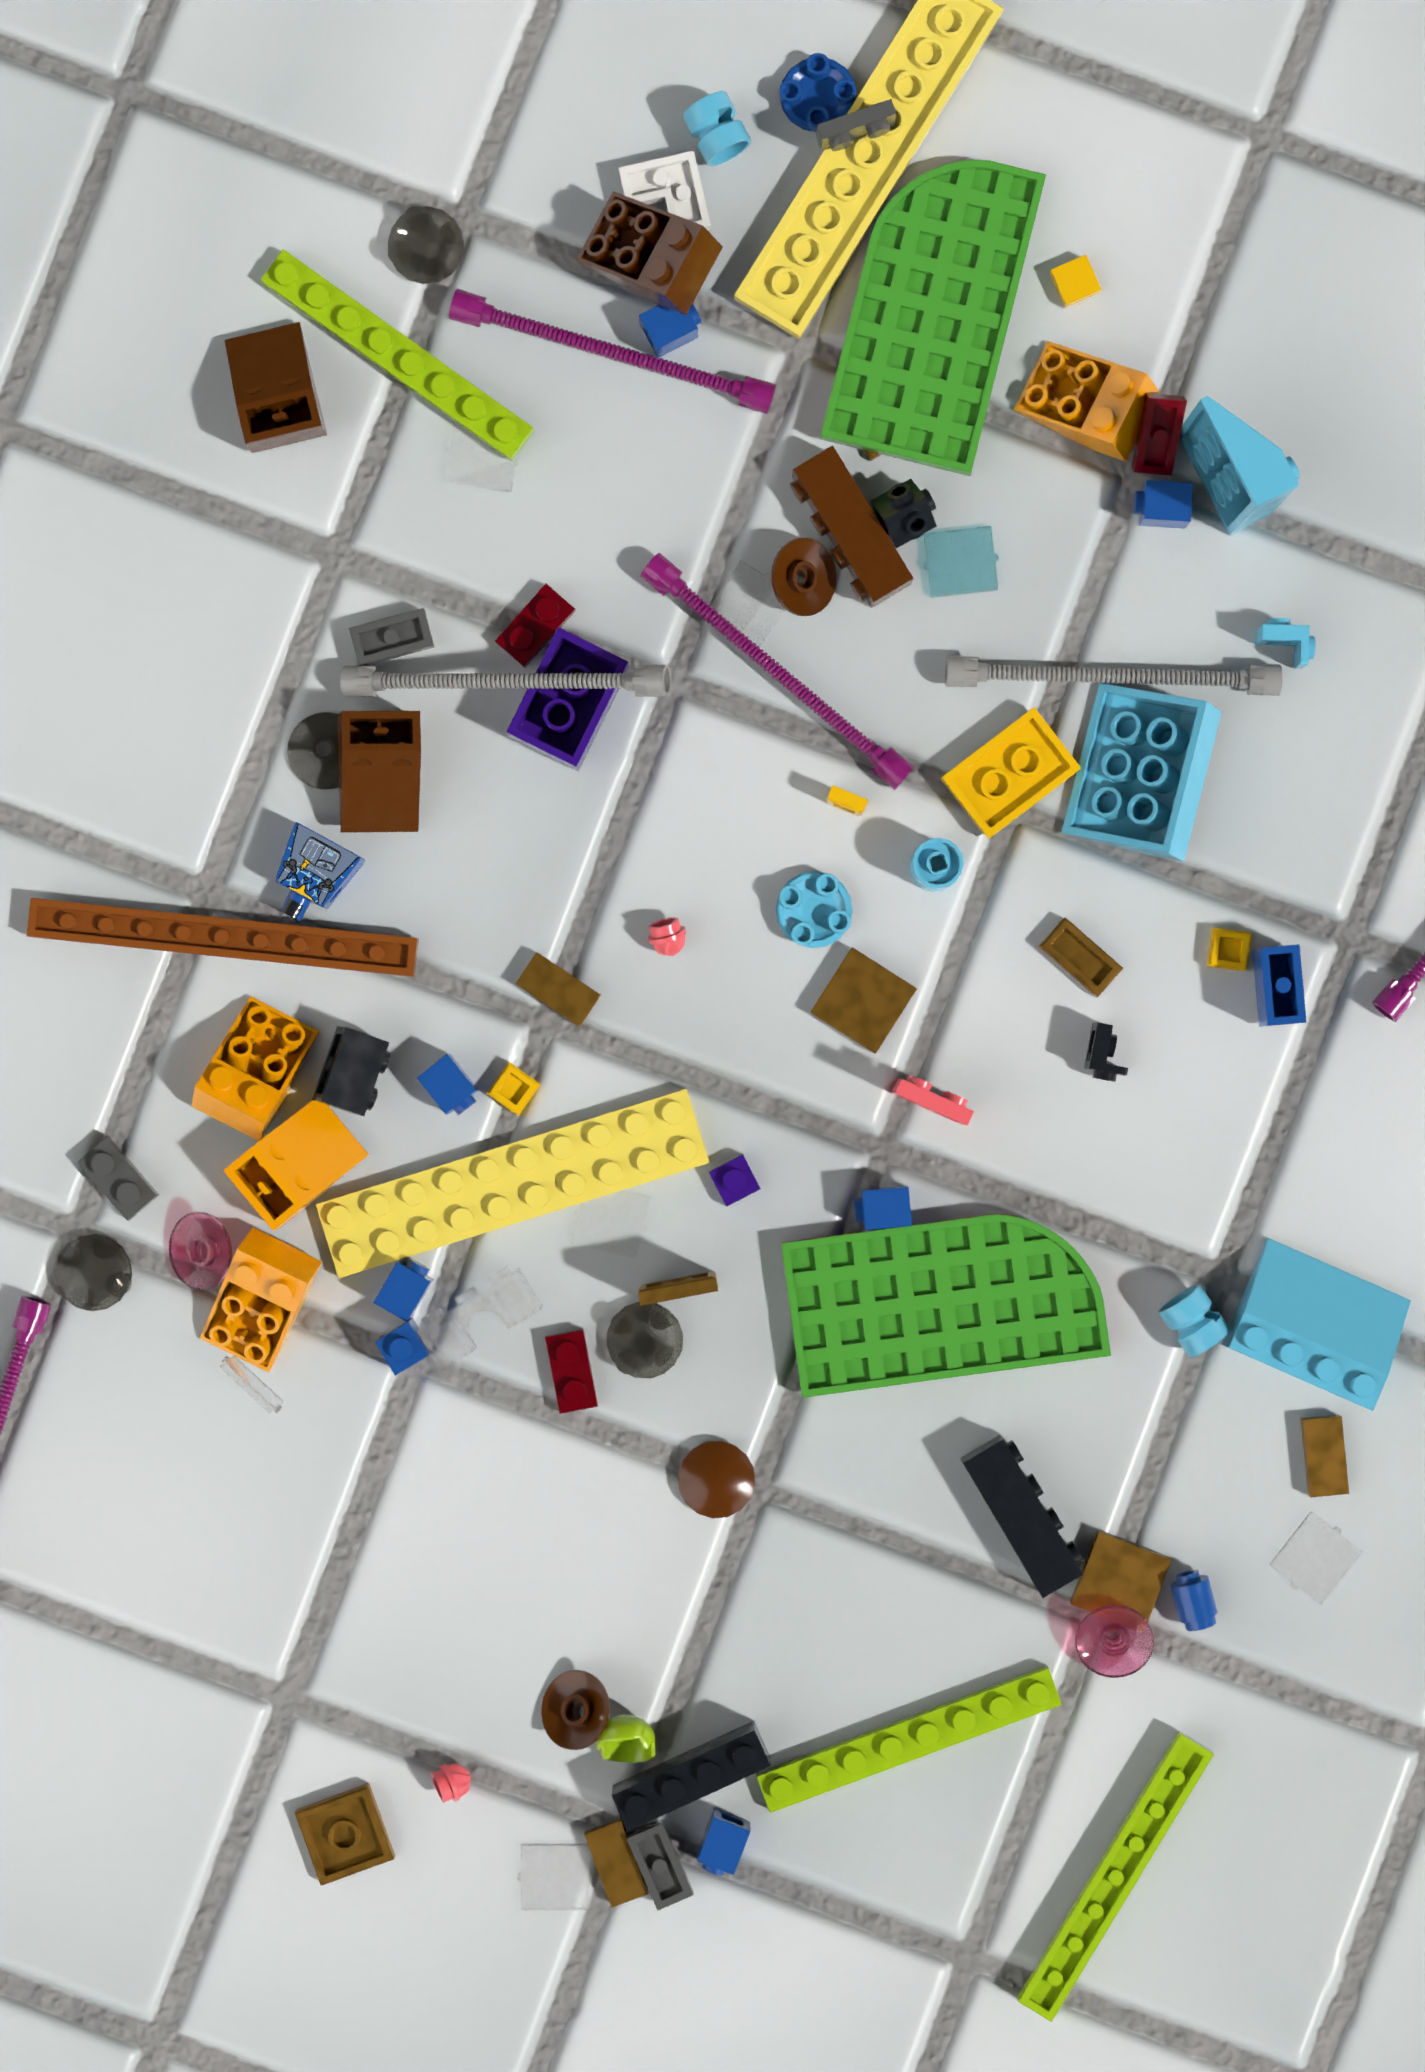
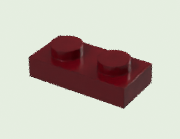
(1159, 434)
(535, 625)
(571, 1371)

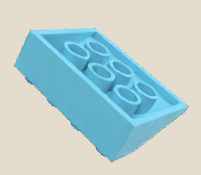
(1236, 465)
(1142, 771)
(1318, 1324)

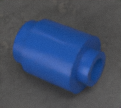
(1194, 1600)

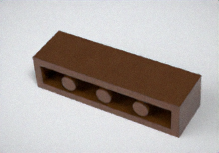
(851, 527)

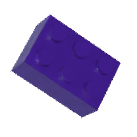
(566, 720)

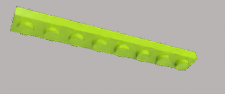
(397, 355)
(908, 1739)
(1115, 1876)

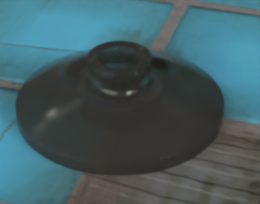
(302, 752)

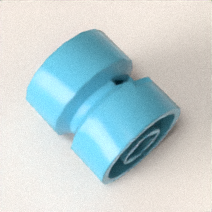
(715, 125)
(936, 864)
(1195, 1322)

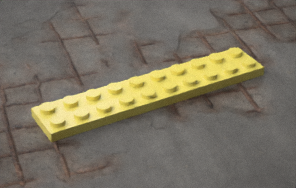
(854, 183)
(512, 1183)

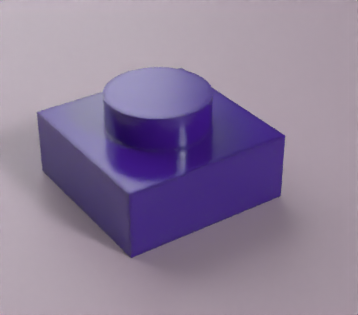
(734, 1180)

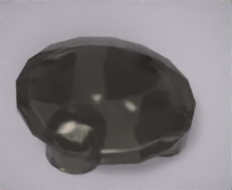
(425, 244)
(93, 1272)
(644, 1340)

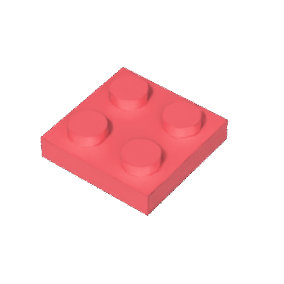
(948, 1105)

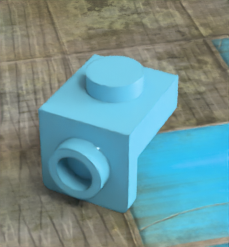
(1281, 633)

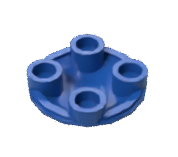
(816, 92)

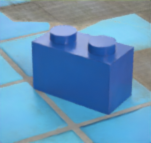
(1279, 985)

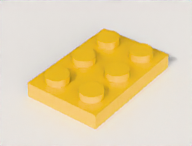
(1010, 773)

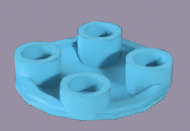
(814, 909)

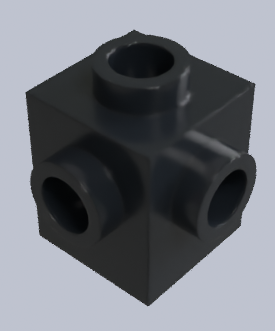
(905, 512)

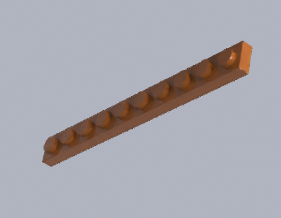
(222, 937)

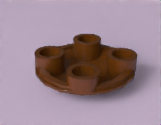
(716, 1479)

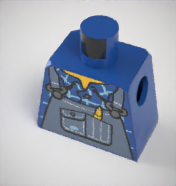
(314, 871)

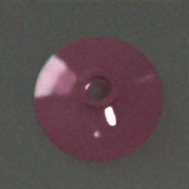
(200, 1250)
(1114, 1656)

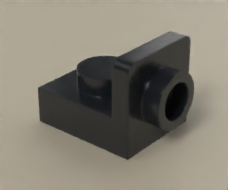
(1100, 1046)

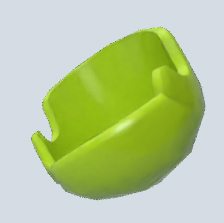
(627, 1740)

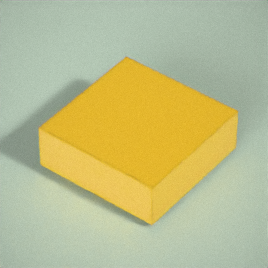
(1075, 281)
(846, 801)
(1228, 949)
(514, 1088)

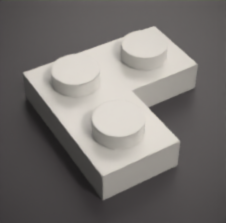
(668, 180)

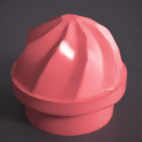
(667, 936)
(451, 1782)

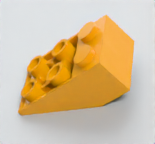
(1086, 399)
(254, 1068)
(296, 1163)
(260, 1299)

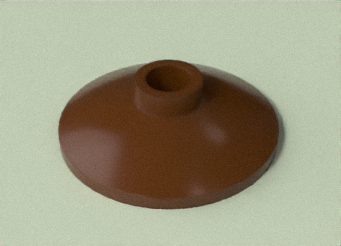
(814, 572)
(562, 1710)

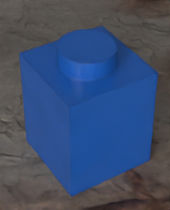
(669, 329)
(1164, 504)
(449, 1085)
(883, 1208)
(404, 1289)
(402, 1347)
(723, 1843)

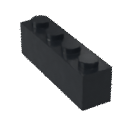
(1022, 1516)
(690, 1776)

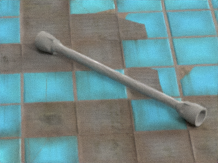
(1258, 679)
(645, 680)

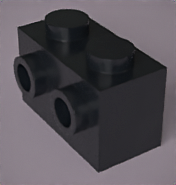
(352, 1071)

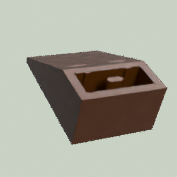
(650, 252)
(274, 388)
(379, 771)

